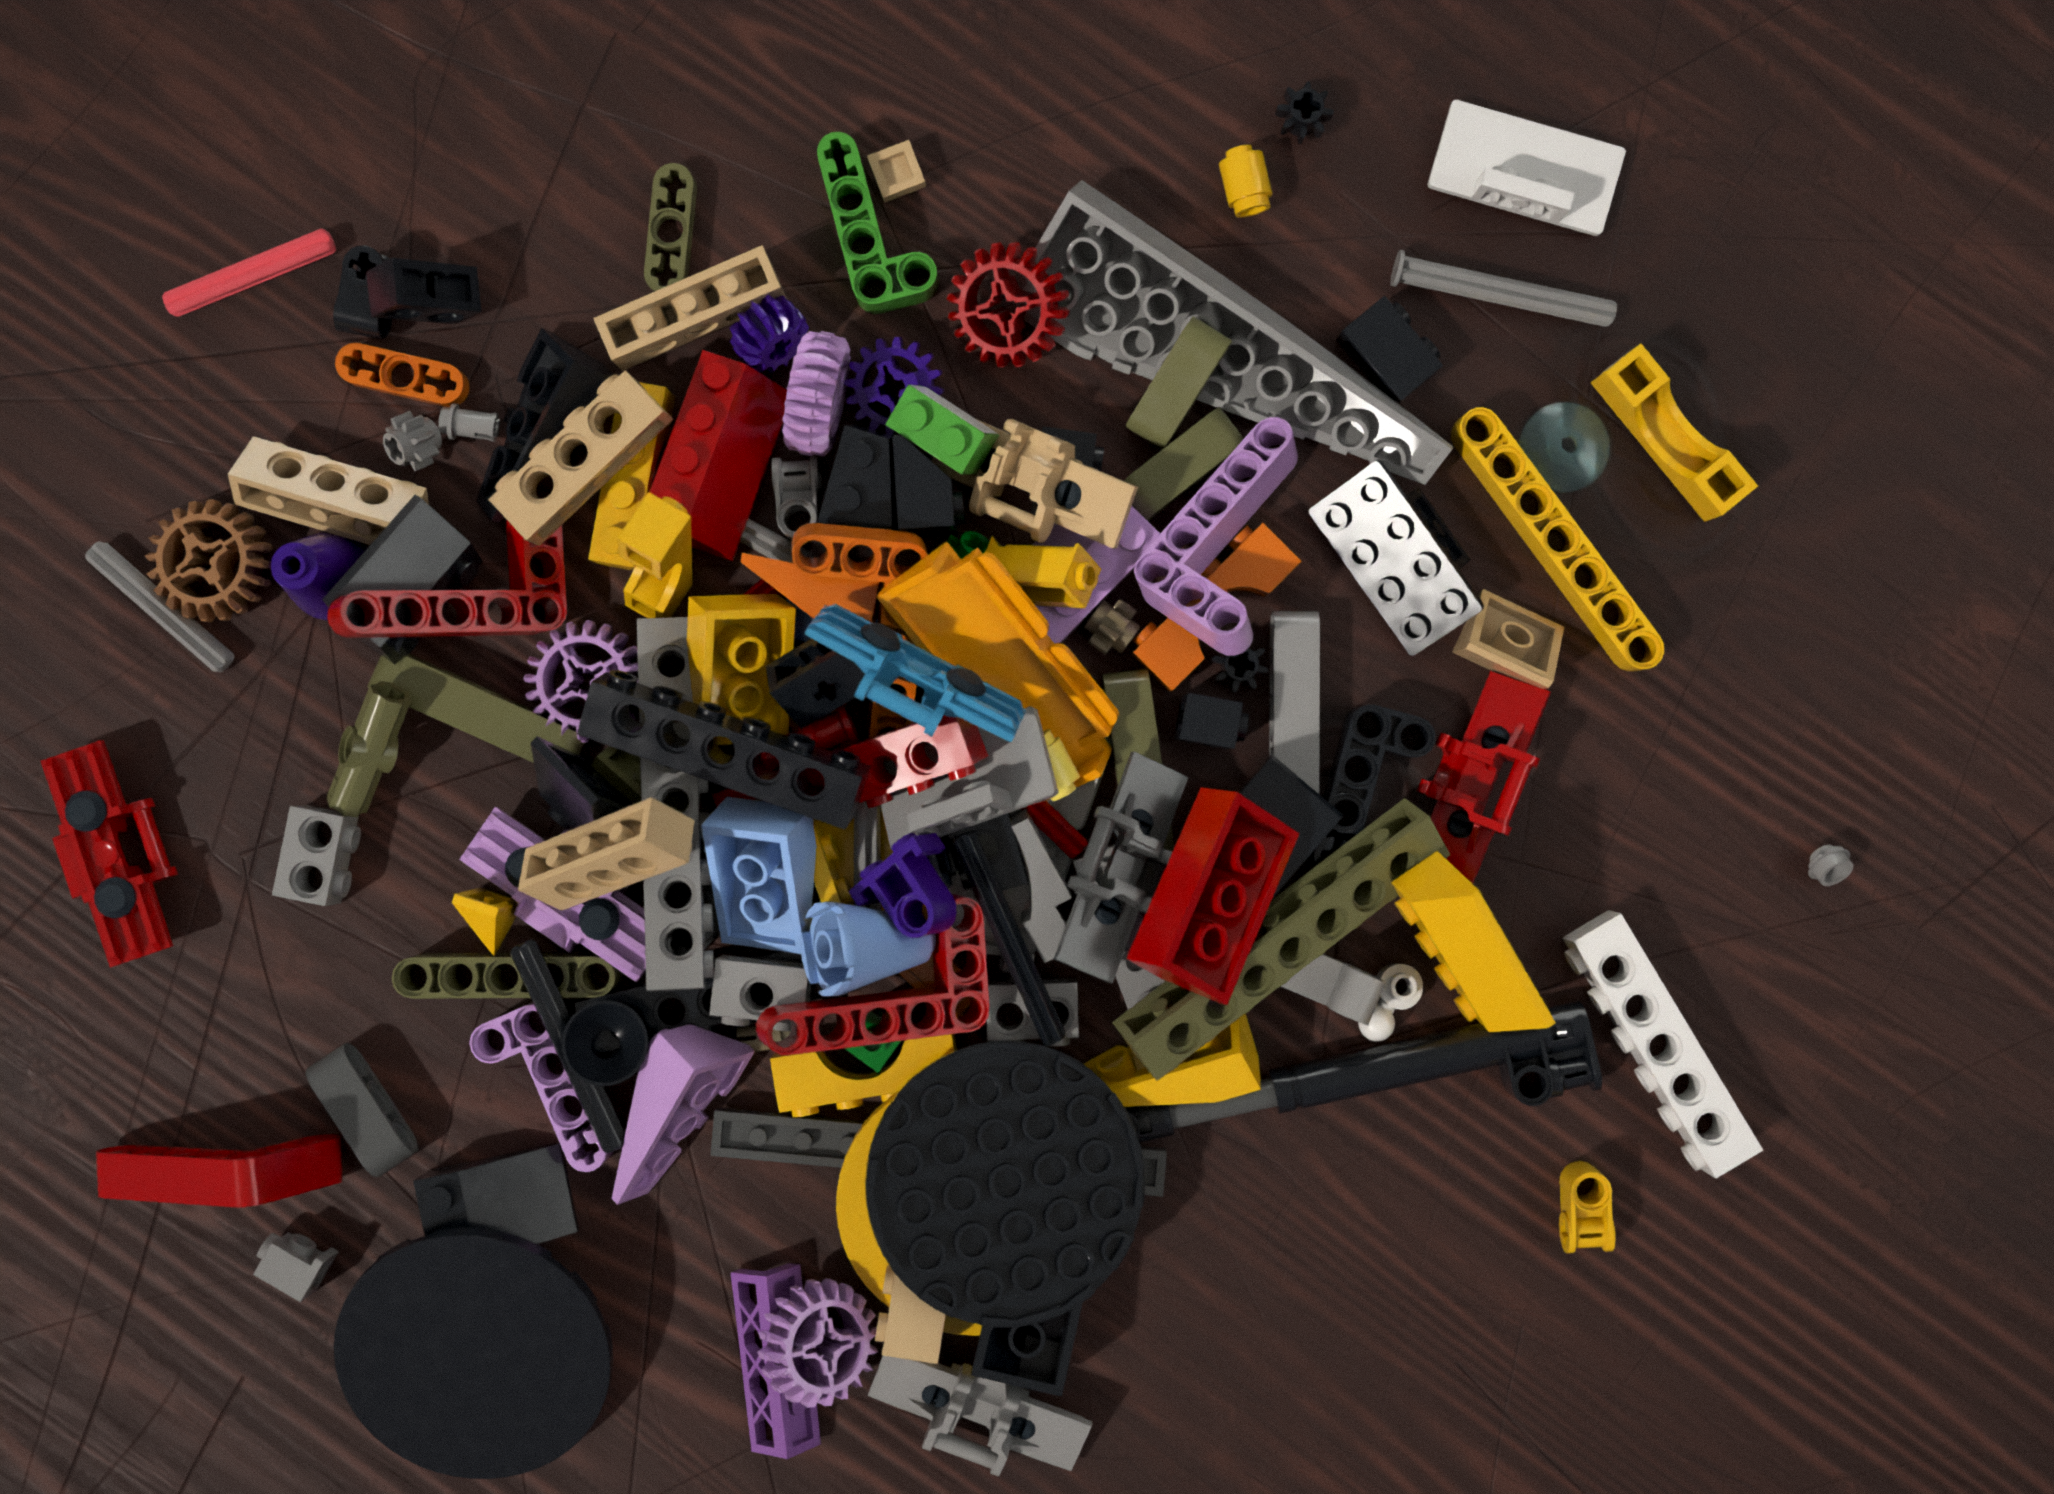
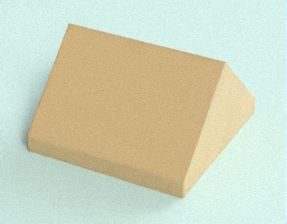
(1511, 641)

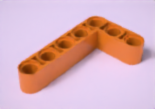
(878, 568)

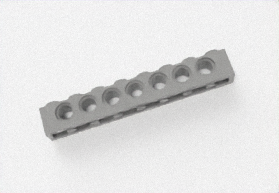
(664, 971)

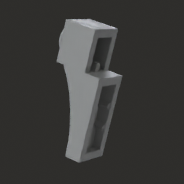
(1048, 888)

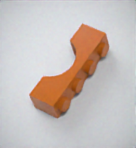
(1255, 566)

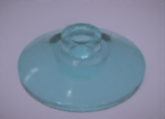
(1543, 439)

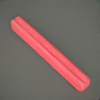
(249, 272)

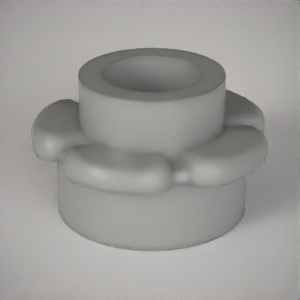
(1830, 864)

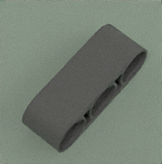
(362, 1110)

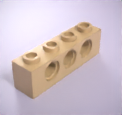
(687, 308)
(607, 454)
(318, 490)
(607, 854)

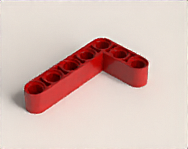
(469, 604)
(896, 1005)
(219, 1175)

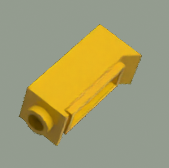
(1050, 573)

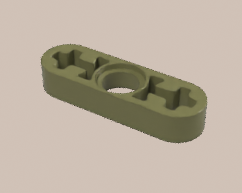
(684, 199)

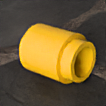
(1246, 181)

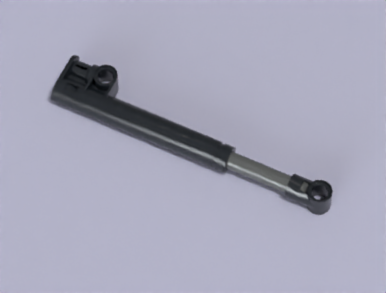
(1559, 1056)

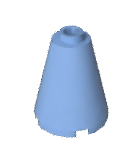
(856, 947)

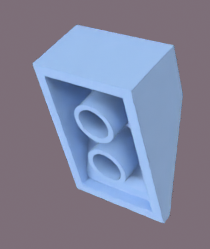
(760, 873)

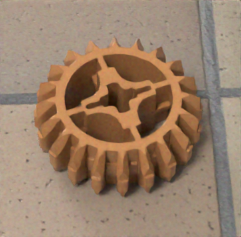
(179, 574)

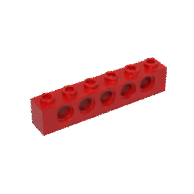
(957, 746)

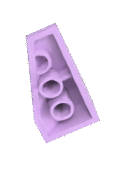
(669, 1101)

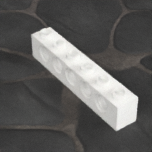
(1729, 1137)

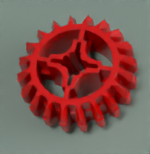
(1007, 288)

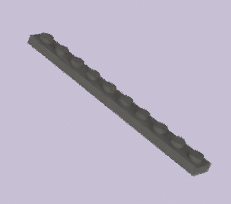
(826, 1141)

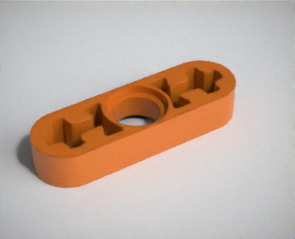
(374, 355)

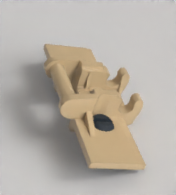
(1060, 485)

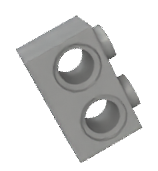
(303, 851)
(1002, 992)

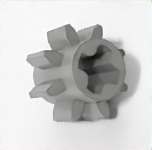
(412, 440)

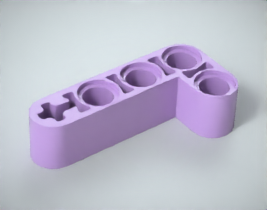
(550, 1086)

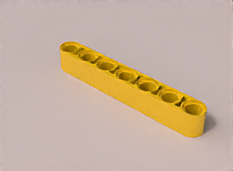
(1577, 549)

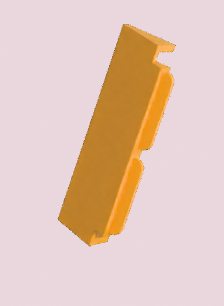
(985, 622)

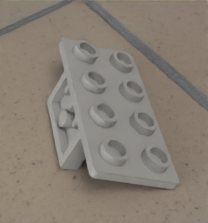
(1005, 781)

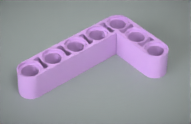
(1211, 535)

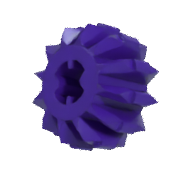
(768, 333)

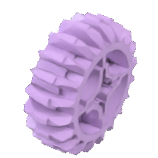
(816, 393)
(564, 648)
(836, 1357)

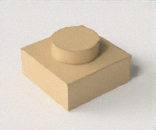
(896, 171)

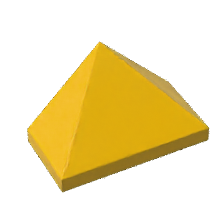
(487, 914)

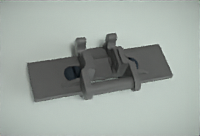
(1107, 912)

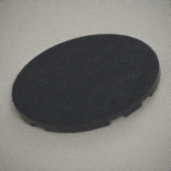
(1004, 1183)
(473, 1353)

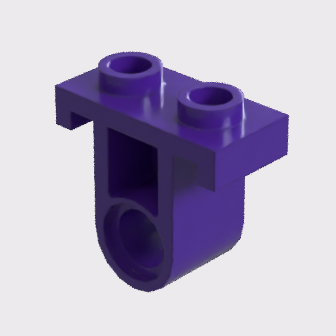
(905, 884)

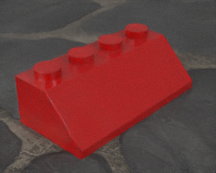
(721, 450)
(1213, 894)

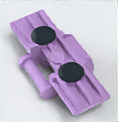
(605, 925)

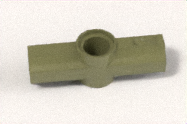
(368, 749)

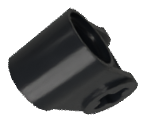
(352, 304)

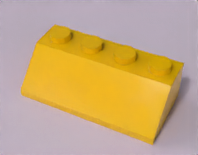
(1470, 948)

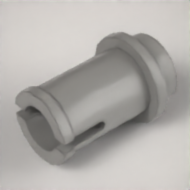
(468, 423)

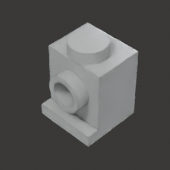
(293, 1264)

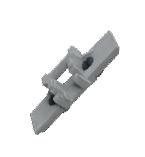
(1006, 1409)

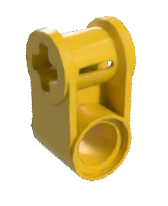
(1585, 1218)

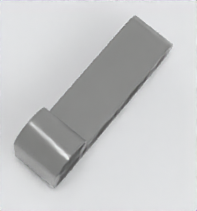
(1339, 987)

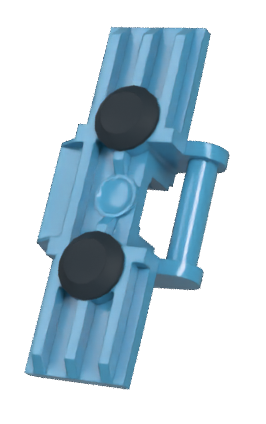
(946, 687)

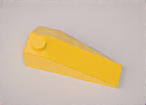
(1212, 1074)

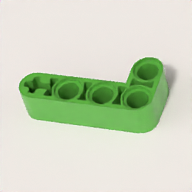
(863, 223)

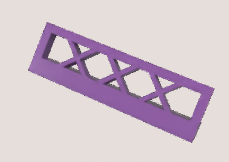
(792, 1424)

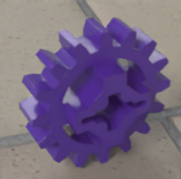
(888, 365)

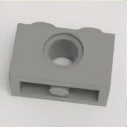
(733, 984)

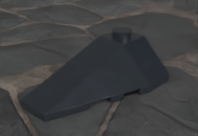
(555, 383)

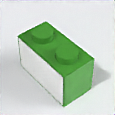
(942, 429)

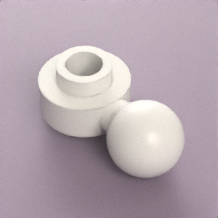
(1382, 1020)

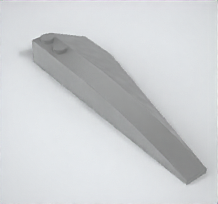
(1141, 289)

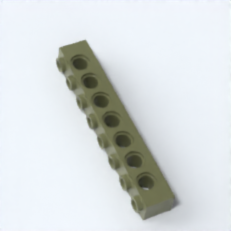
(1294, 932)

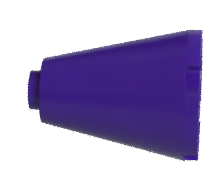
(313, 567)

